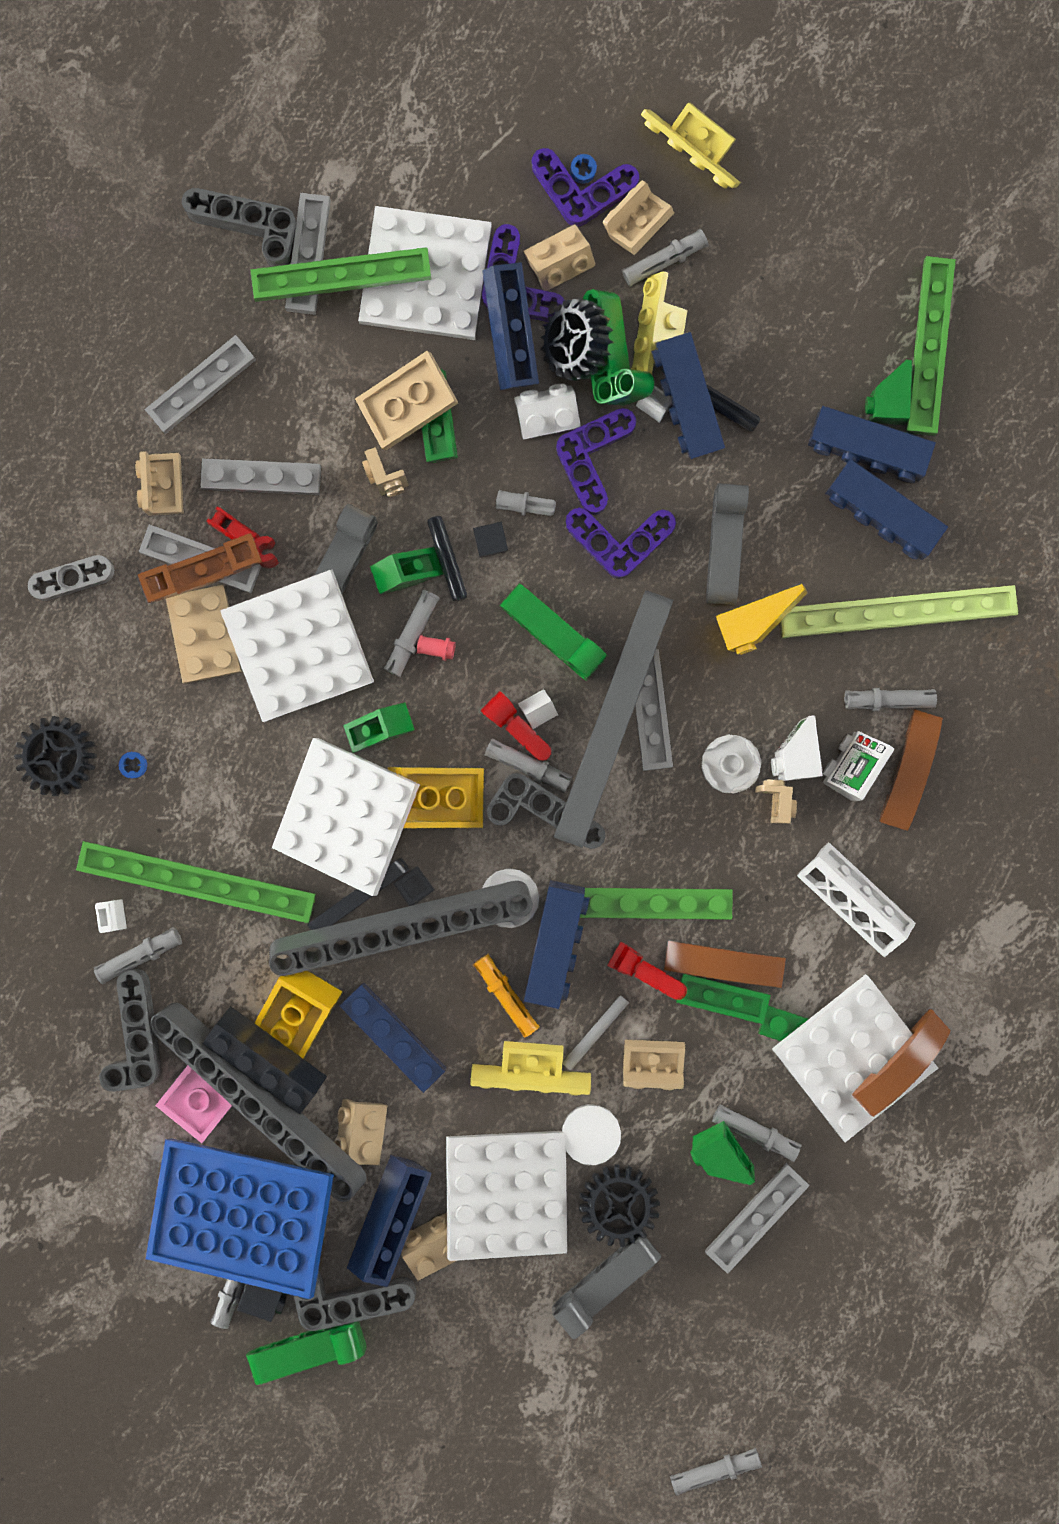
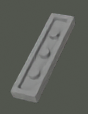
(309, 243)
(200, 384)
(260, 476)
(175, 548)
(653, 721)
(756, 1218)

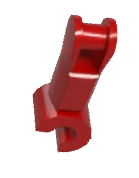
(237, 529)
(502, 713)
(628, 961)

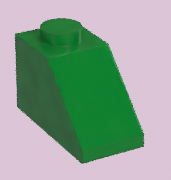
(892, 397)
(406, 569)
(379, 727)
(722, 1155)

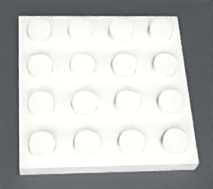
(456, 258)
(297, 645)
(345, 816)
(841, 1049)
(506, 1195)

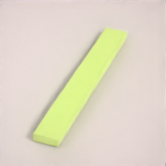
(900, 611)

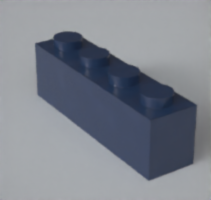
(510, 326)
(689, 395)
(871, 444)
(886, 510)
(555, 943)
(393, 1037)
(389, 1221)

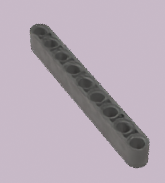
(613, 719)
(389, 938)
(276, 1120)

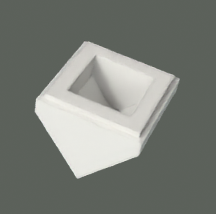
(656, 404)
(538, 709)
(110, 916)

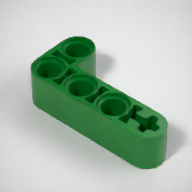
(616, 381)
(553, 632)
(306, 1351)

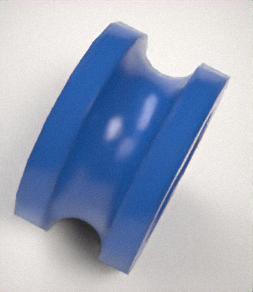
(591, 166)
(132, 774)

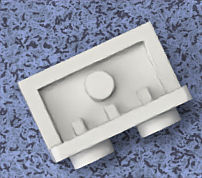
(547, 411)

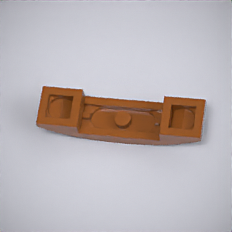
(200, 569)
(912, 770)
(724, 964)
(905, 1066)

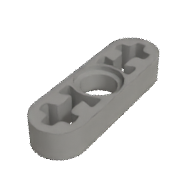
(53, 592)

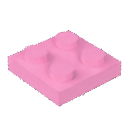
(194, 1104)

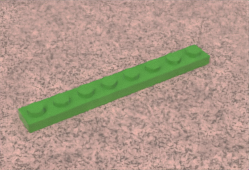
(196, 882)

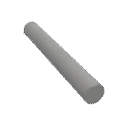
(595, 1033)

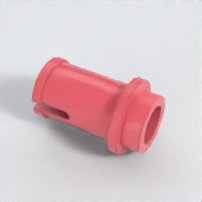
(436, 647)

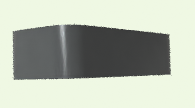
(238, 220)
(349, 544)
(725, 549)
(526, 799)
(131, 1028)
(603, 1284)
(356, 1299)

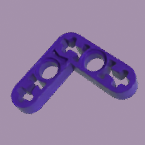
(585, 197)
(513, 248)
(586, 447)
(614, 549)

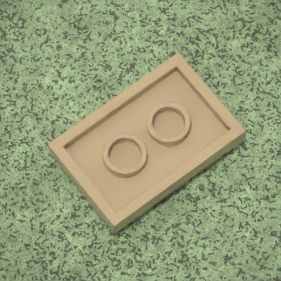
(406, 400)
(201, 634)

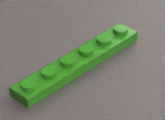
(340, 274)
(931, 345)
(659, 903)

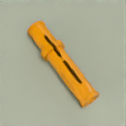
(507, 997)

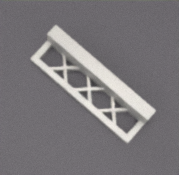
(861, 896)

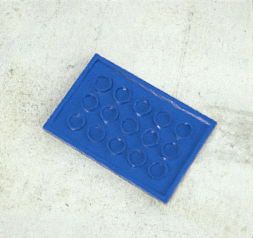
(240, 1217)

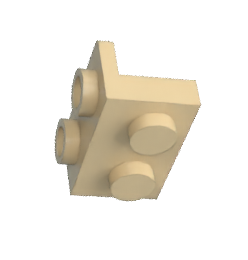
(637, 218)
(560, 257)
(160, 483)
(390, 484)
(782, 804)
(653, 1064)
(361, 1130)
(427, 1248)

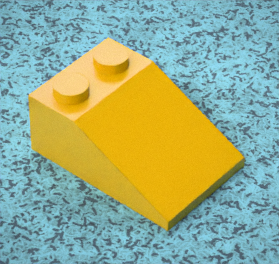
(754, 621)
(445, 797)
(298, 1010)

